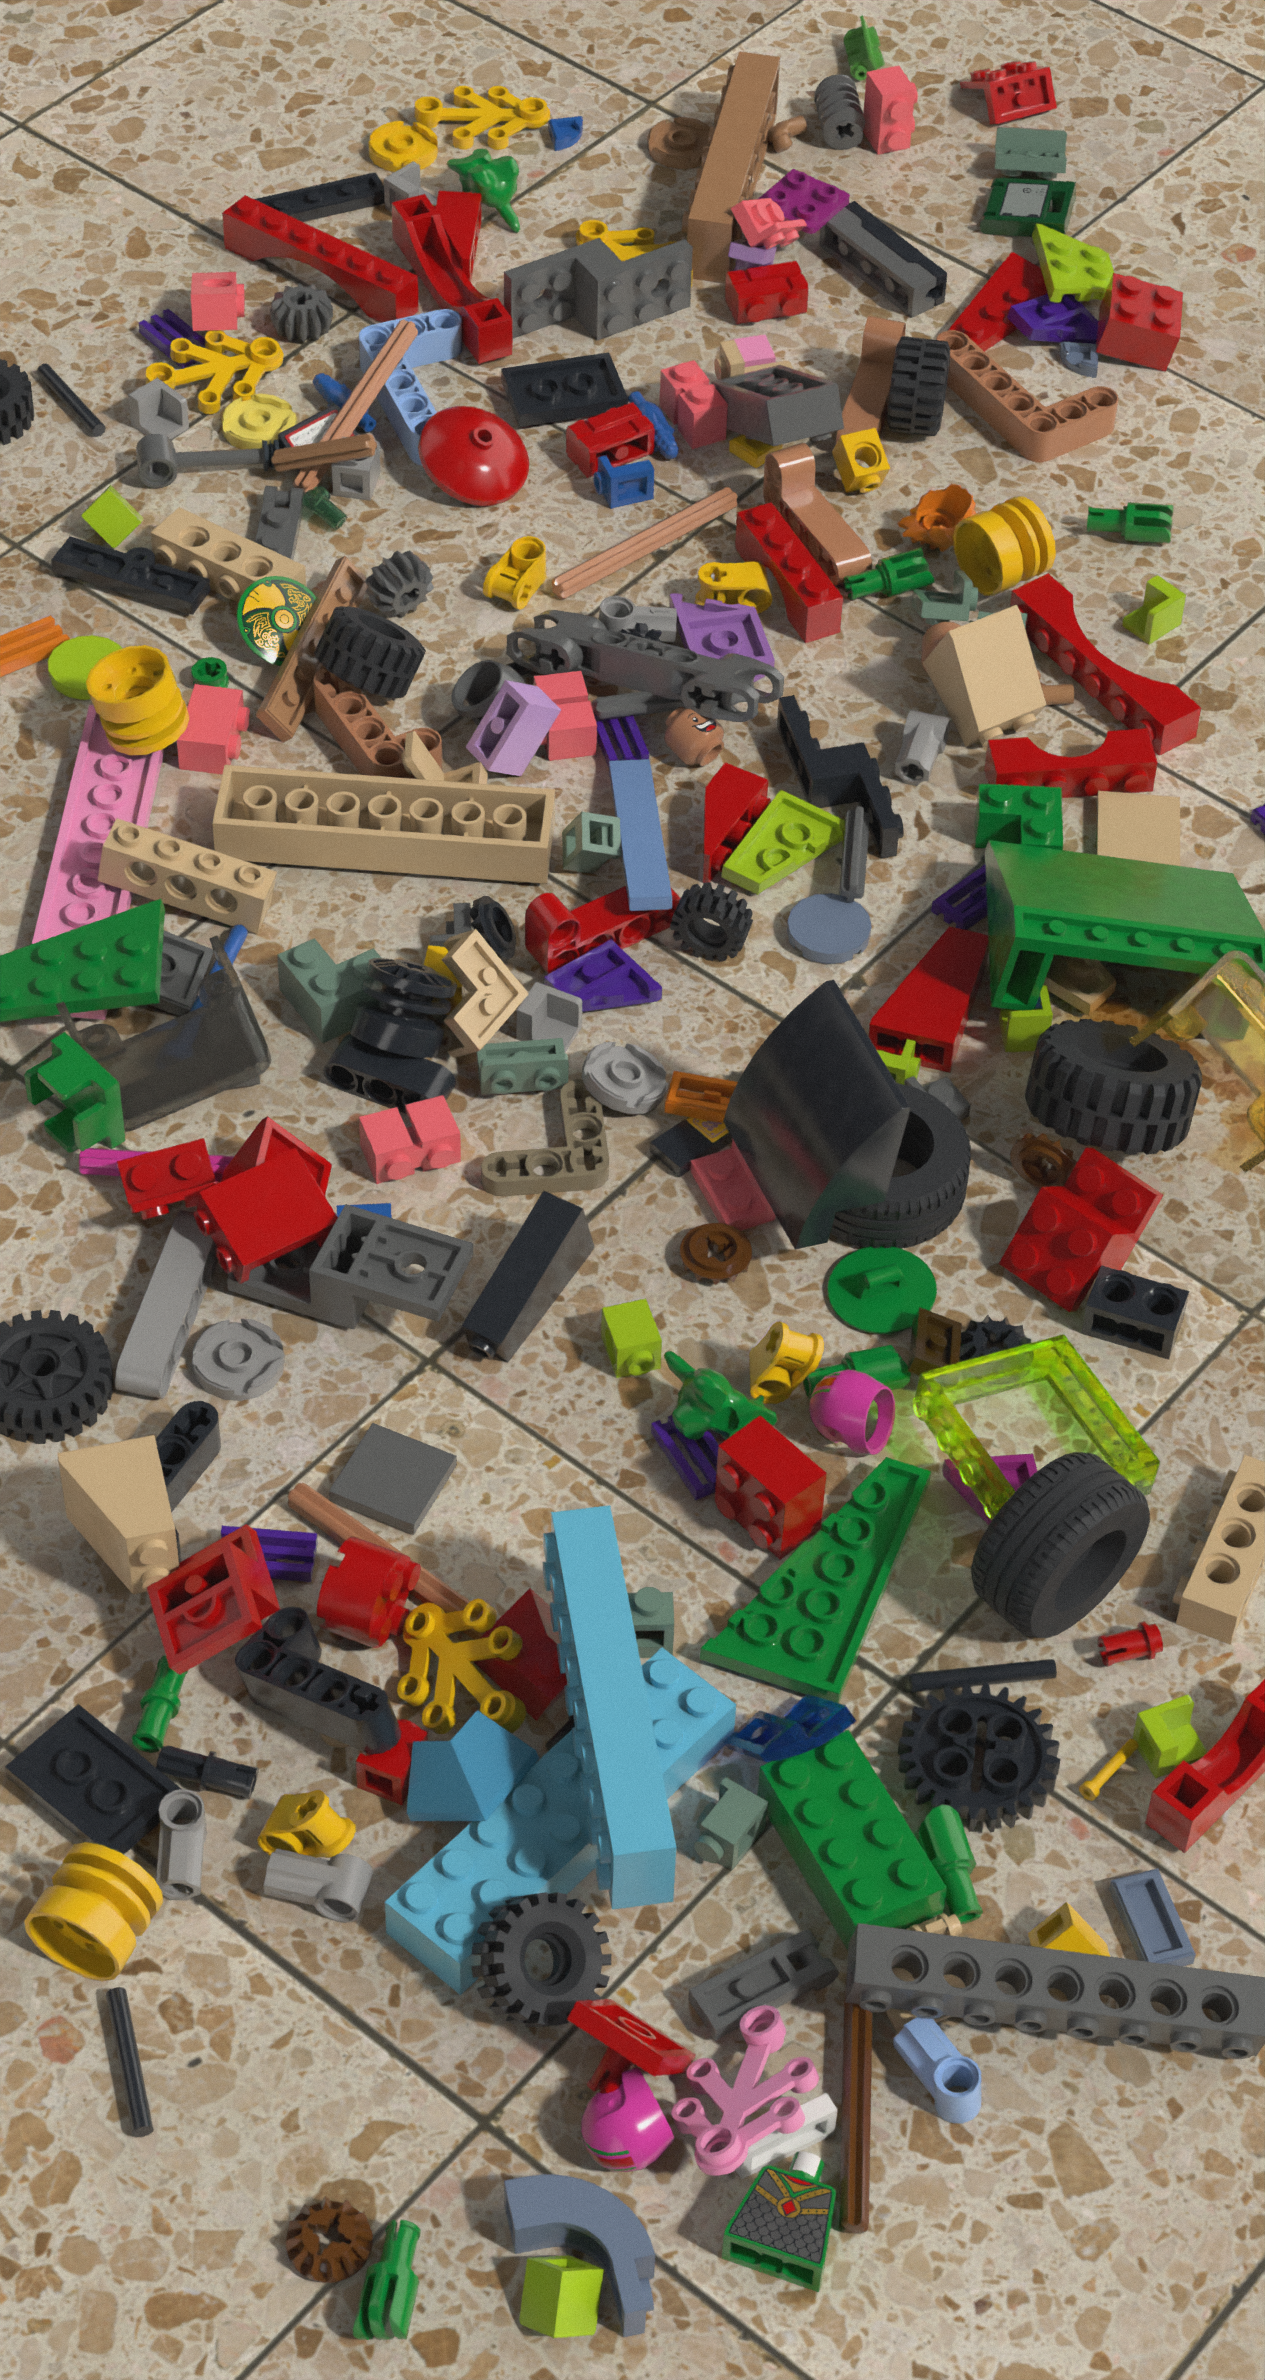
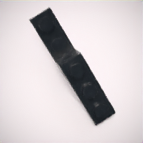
(839, 776)

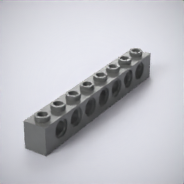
(1080, 1976)

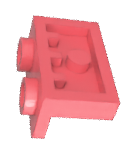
(765, 224)
(731, 1189)

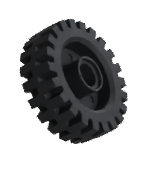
(52, 1376)

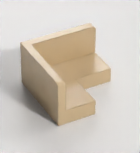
(491, 992)

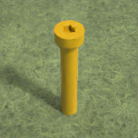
(1090, 1789)

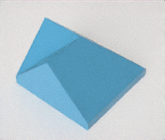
(467, 1774)

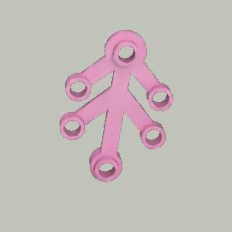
(725, 2145)

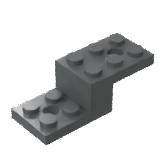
(598, 288)
(361, 1265)

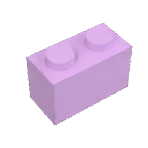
(513, 728)

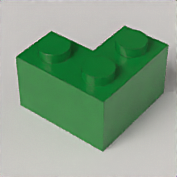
(1019, 815)

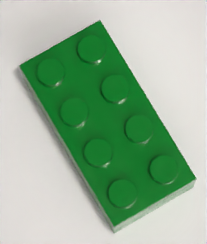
(850, 1839)

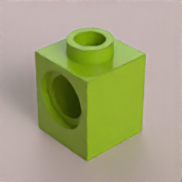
(631, 1338)

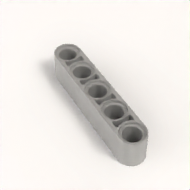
(167, 1310)

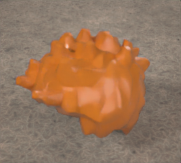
(937, 516)

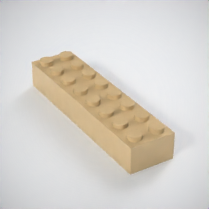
(385, 824)

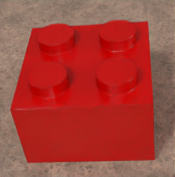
(1139, 322)
(769, 1487)

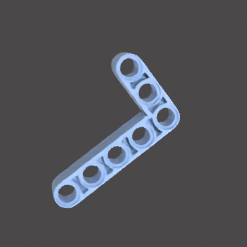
(403, 395)

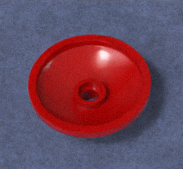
(473, 455)

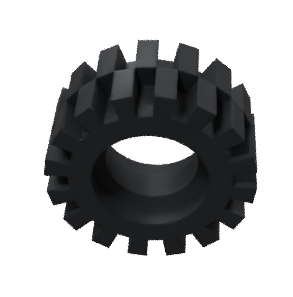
(716, 906)

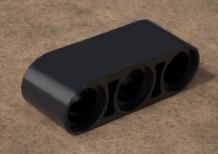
(386, 1076)

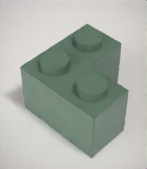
(322, 990)

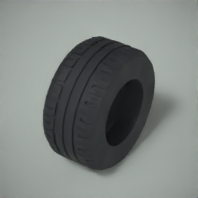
(926, 1199)
(1060, 1544)

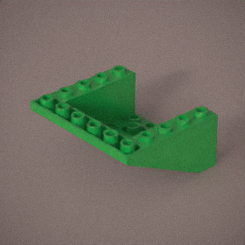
(1108, 912)

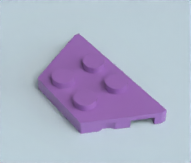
(721, 630)

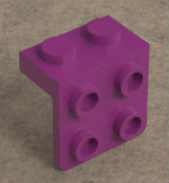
(807, 199)

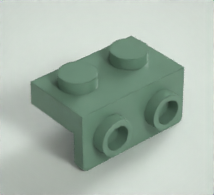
(1030, 150)
(947, 606)
(522, 1066)

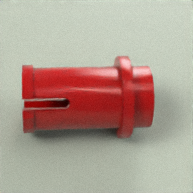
(1131, 1644)

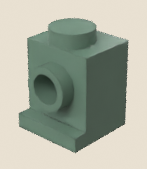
(590, 842)
(651, 1612)
(730, 1825)

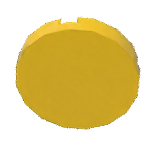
(398, 145)

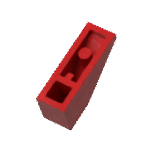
(462, 224)

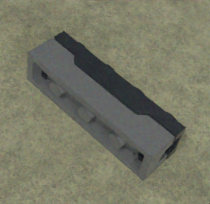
(884, 260)

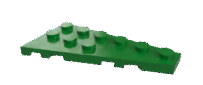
(88, 967)
(823, 1599)

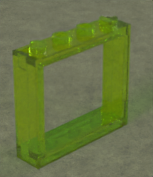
(1017, 1367)

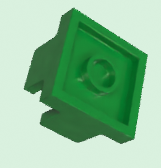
(86, 1091)

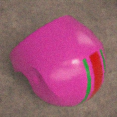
(841, 1409)
(625, 2126)

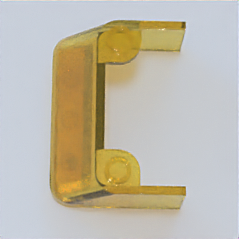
(1230, 1013)

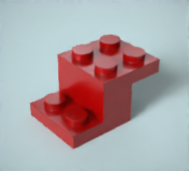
(1080, 1228)
(213, 1599)

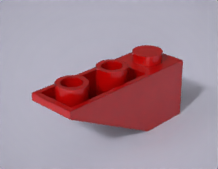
(731, 809)

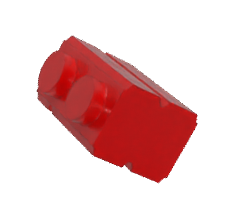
(766, 292)
(617, 433)

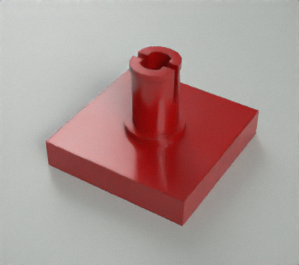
(628, 2042)

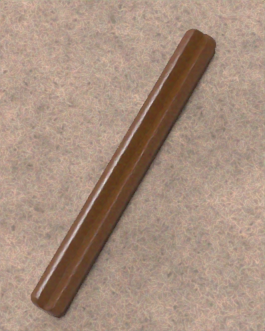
(855, 2119)

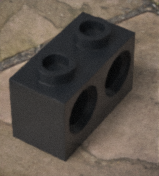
(1135, 1312)

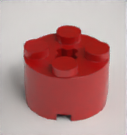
(367, 1593)

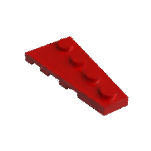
(986, 315)

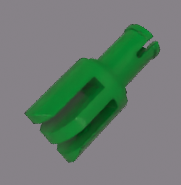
(1135, 521)
(891, 576)
(880, 1363)
(950, 1853)
(389, 2287)

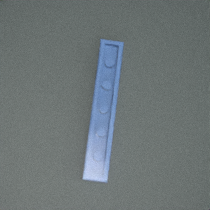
(641, 835)

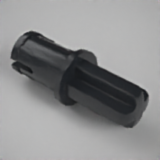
(208, 1771)

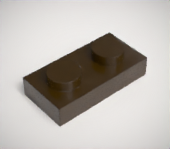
(933, 1342)

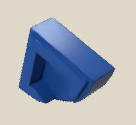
(565, 131)

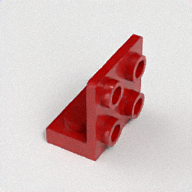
(1014, 90)
(166, 1177)

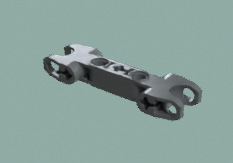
(645, 665)

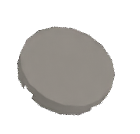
(624, 1078)
(238, 1359)

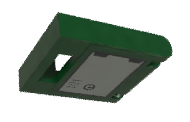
(1019, 204)

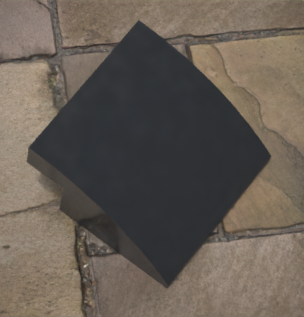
(818, 1117)

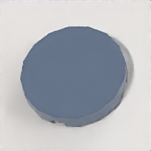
(829, 928)

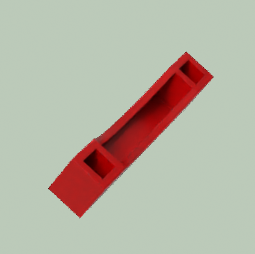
(425, 245)
(376, 285)
(1131, 698)

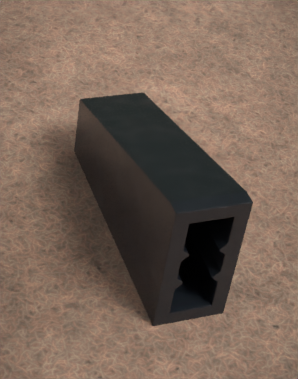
(529, 1277)

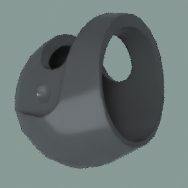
(480, 686)

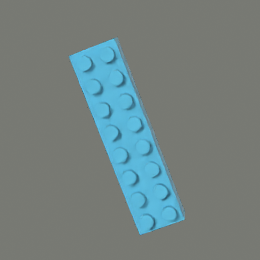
(609, 1709)
(541, 1829)

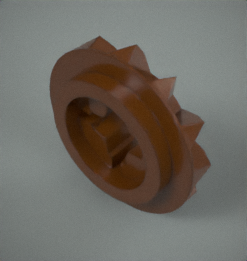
(1029, 1160)
(720, 1239)
(338, 2260)

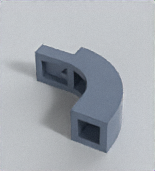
(590, 2219)

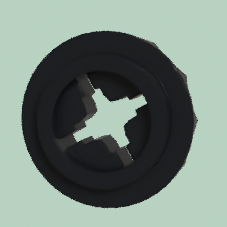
(494, 926)
(975, 1337)

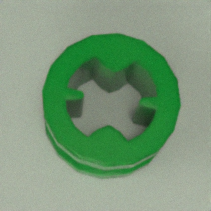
(210, 672)

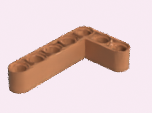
(1019, 417)

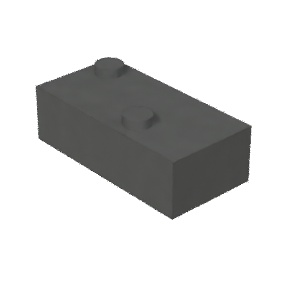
(781, 405)

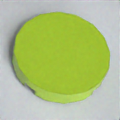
(73, 660)

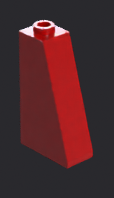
(934, 1000)

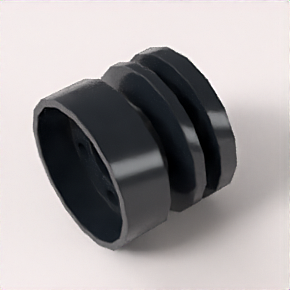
(401, 1015)

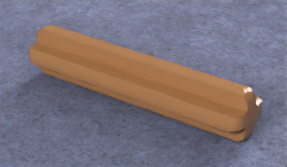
(324, 453)

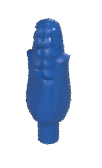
(338, 394)
(663, 440)

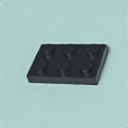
(563, 389)
(92, 1781)

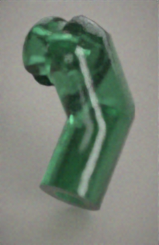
(318, 503)

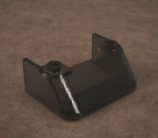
(185, 1056)

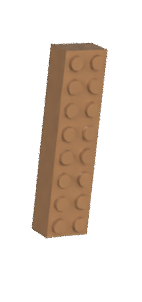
(731, 162)

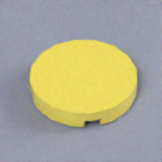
(256, 420)

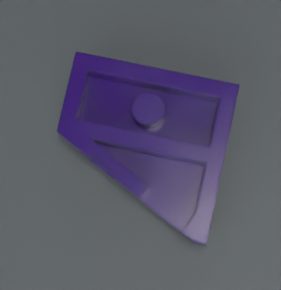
(1055, 321)
(605, 979)

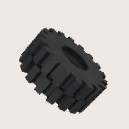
(15, 402)
(574, 1952)

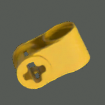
(518, 572)
(735, 584)
(782, 1362)
(306, 1826)

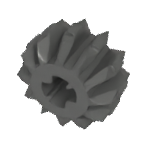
(301, 312)
(399, 584)

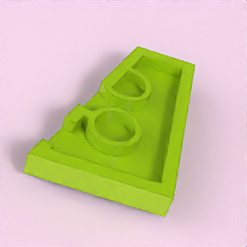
(782, 842)

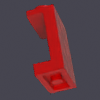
(264, 1213)

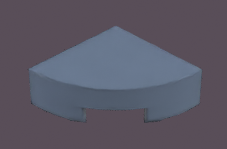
(1080, 358)

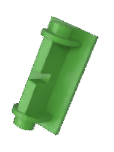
(863, 50)

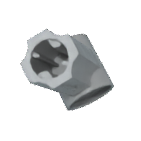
(620, 614)
(922, 741)
(181, 1845)
(331, 1886)

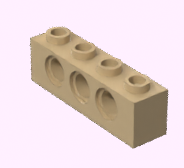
(218, 554)
(186, 875)
(1217, 1607)

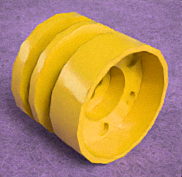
(1004, 545)
(137, 700)
(94, 1911)

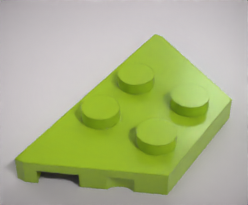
(1071, 265)

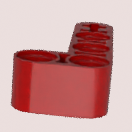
(560, 936)

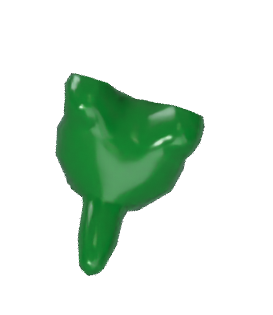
(492, 178)
(711, 1402)

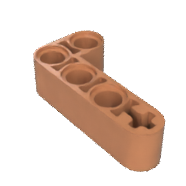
(870, 390)
(821, 529)
(362, 730)

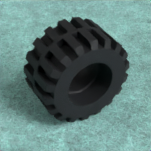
(918, 386)
(369, 652)

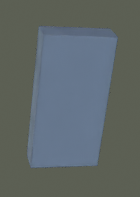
(1151, 1919)

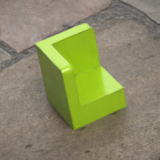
(112, 517)
(1160, 611)
(1022, 1028)
(1167, 1736)
(561, 2296)

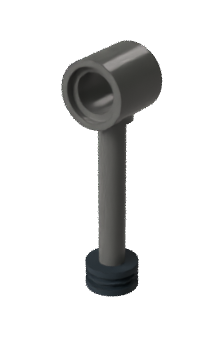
(160, 461)

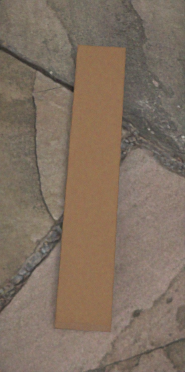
(294, 682)

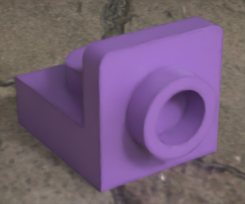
(750, 257)

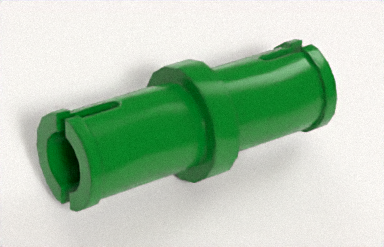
(159, 1706)

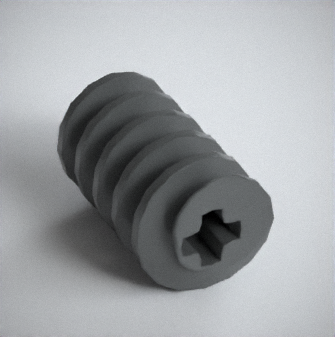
(839, 112)

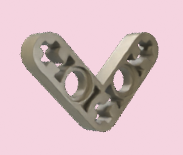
(567, 1160)

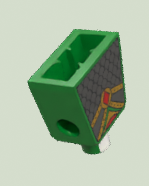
(784, 2223)

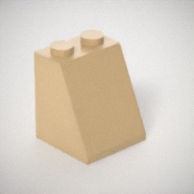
(987, 677)
(122, 1508)

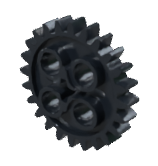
(1025, 1762)

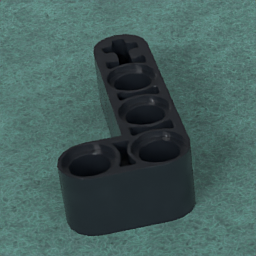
(187, 1450)
(285, 1677)

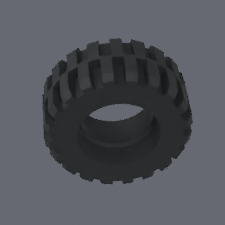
(1108, 1092)

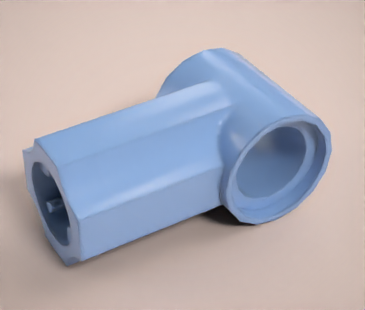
(939, 2068)

